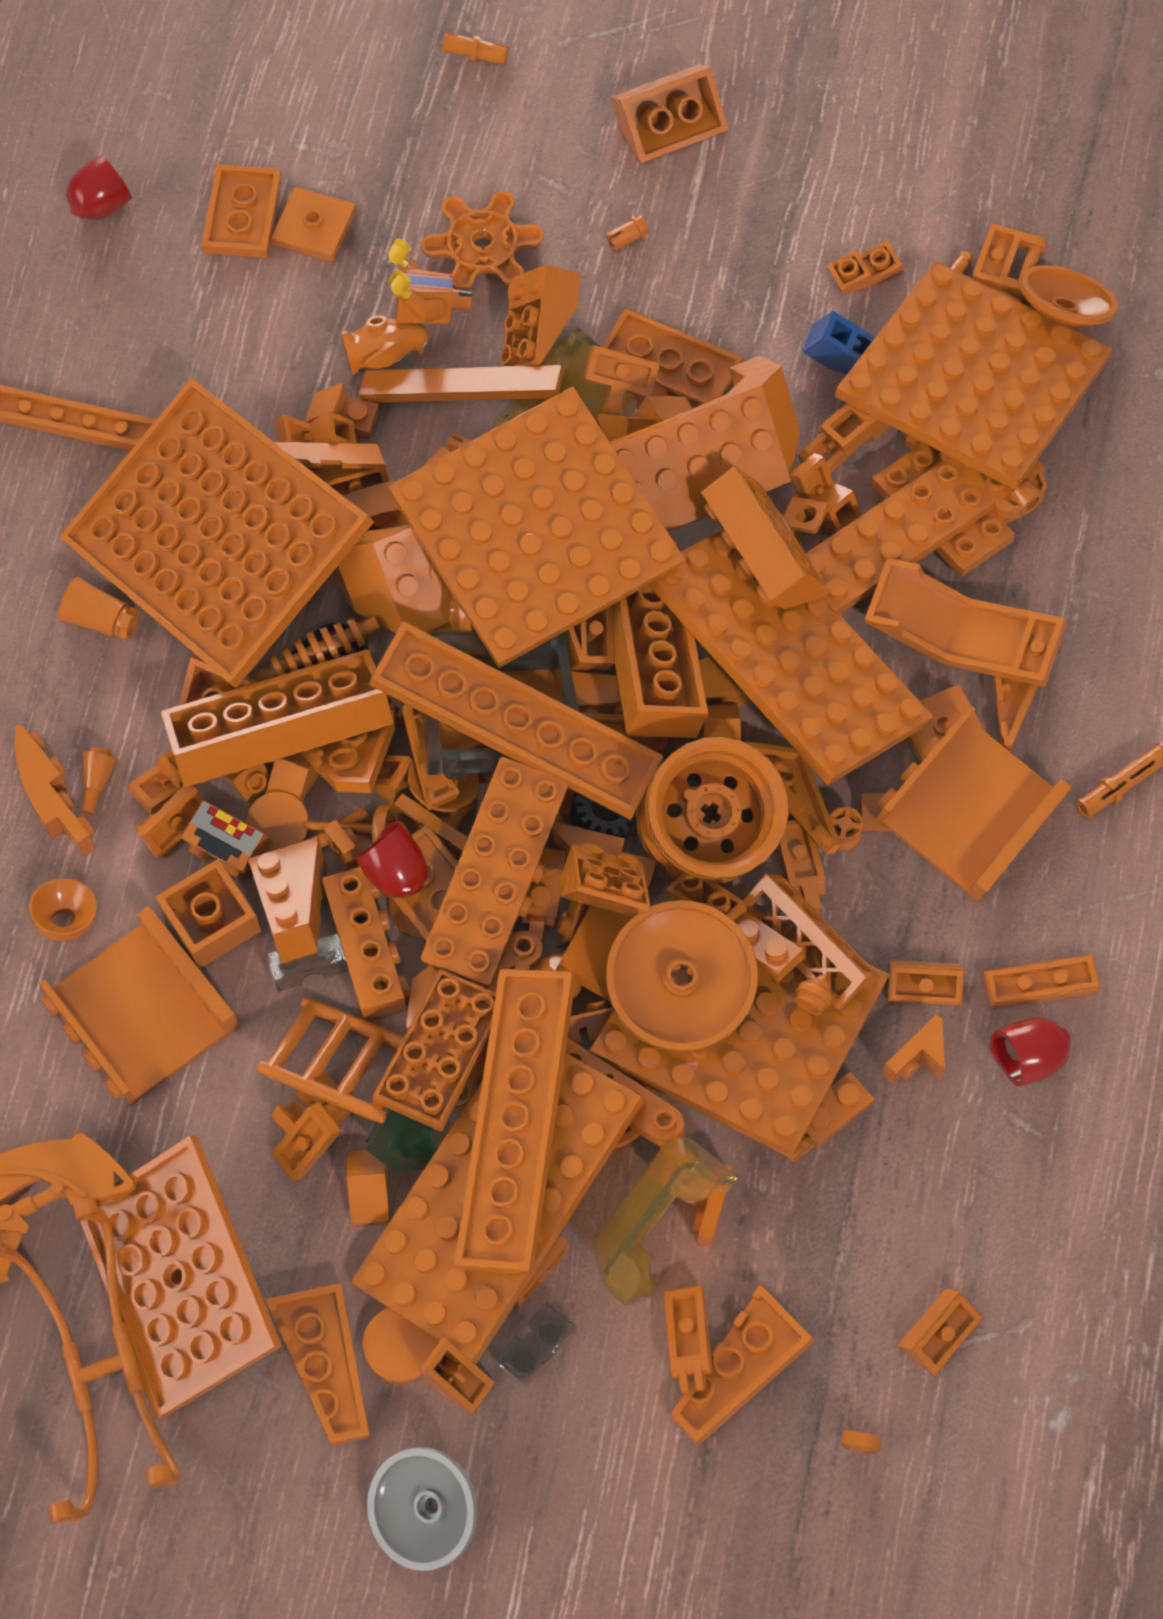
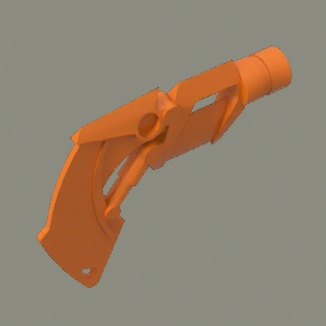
(73, 1168)

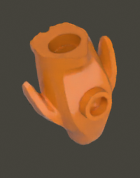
(382, 343)

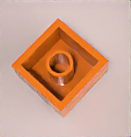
(208, 914)

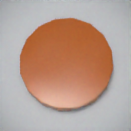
(396, 1347)

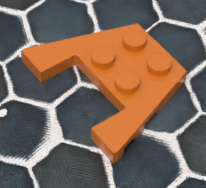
(435, 788)

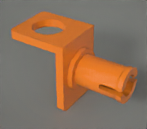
(796, 517)

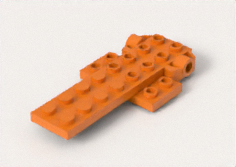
(926, 508)

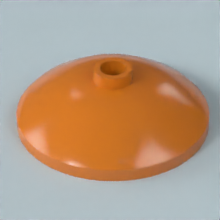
(1068, 296)

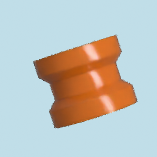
(847, 820)

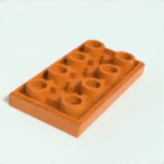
(438, 1051)

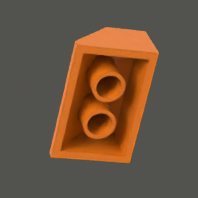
(670, 112)

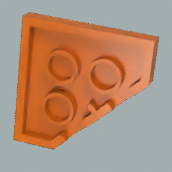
(353, 762)

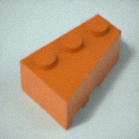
(341, 465)

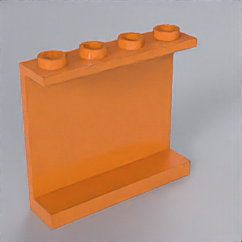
(969, 805)
(140, 1009)

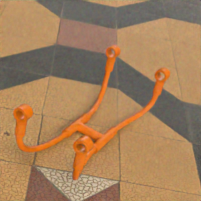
(157, 1475)

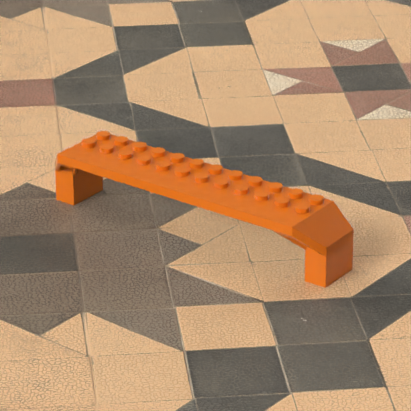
(669, 461)

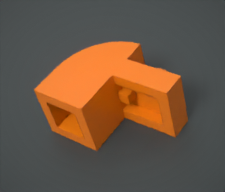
(324, 429)
(815, 483)

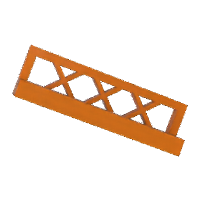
(818, 930)

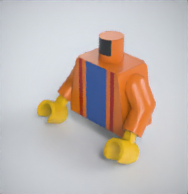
(423, 294)

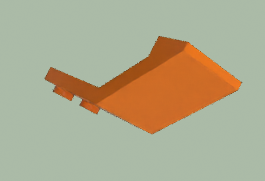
(962, 629)

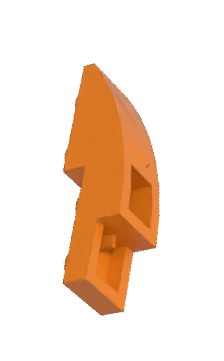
(843, 435)
(46, 789)
(772, 951)

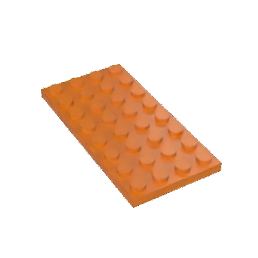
(793, 663)
(415, 1255)

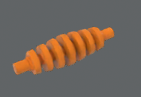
(317, 650)

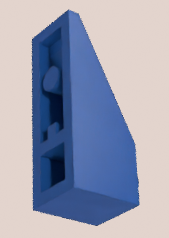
(836, 342)

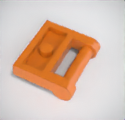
(999, 254)

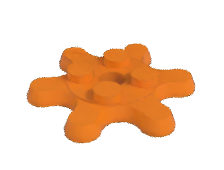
(488, 223)

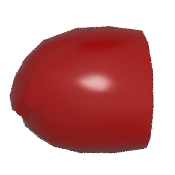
(96, 190)
(394, 862)
(1040, 1049)

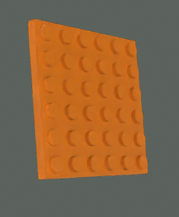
(974, 374)
(536, 526)
(769, 1070)

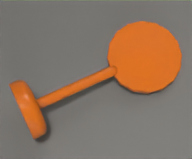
(287, 820)

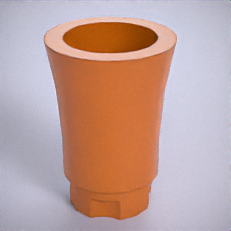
(97, 611)

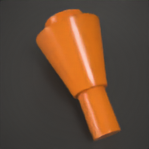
(96, 771)

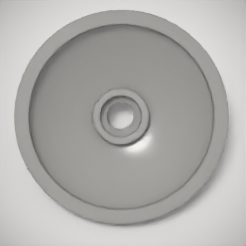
(403, 1510)

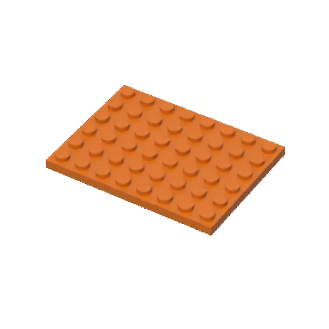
(215, 531)

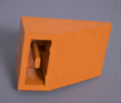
(537, 313)
(604, 880)

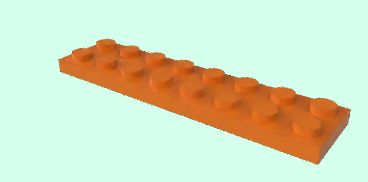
(515, 719)
(515, 1122)

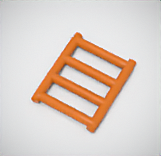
(308, 1080)

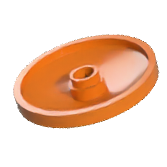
(681, 976)

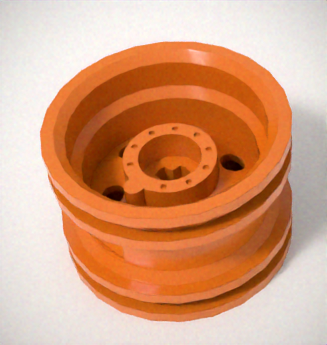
(757, 789)

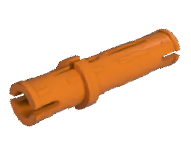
(1112, 789)

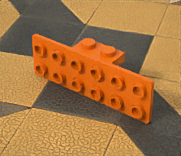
(495, 872)

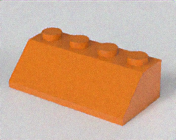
(763, 540)

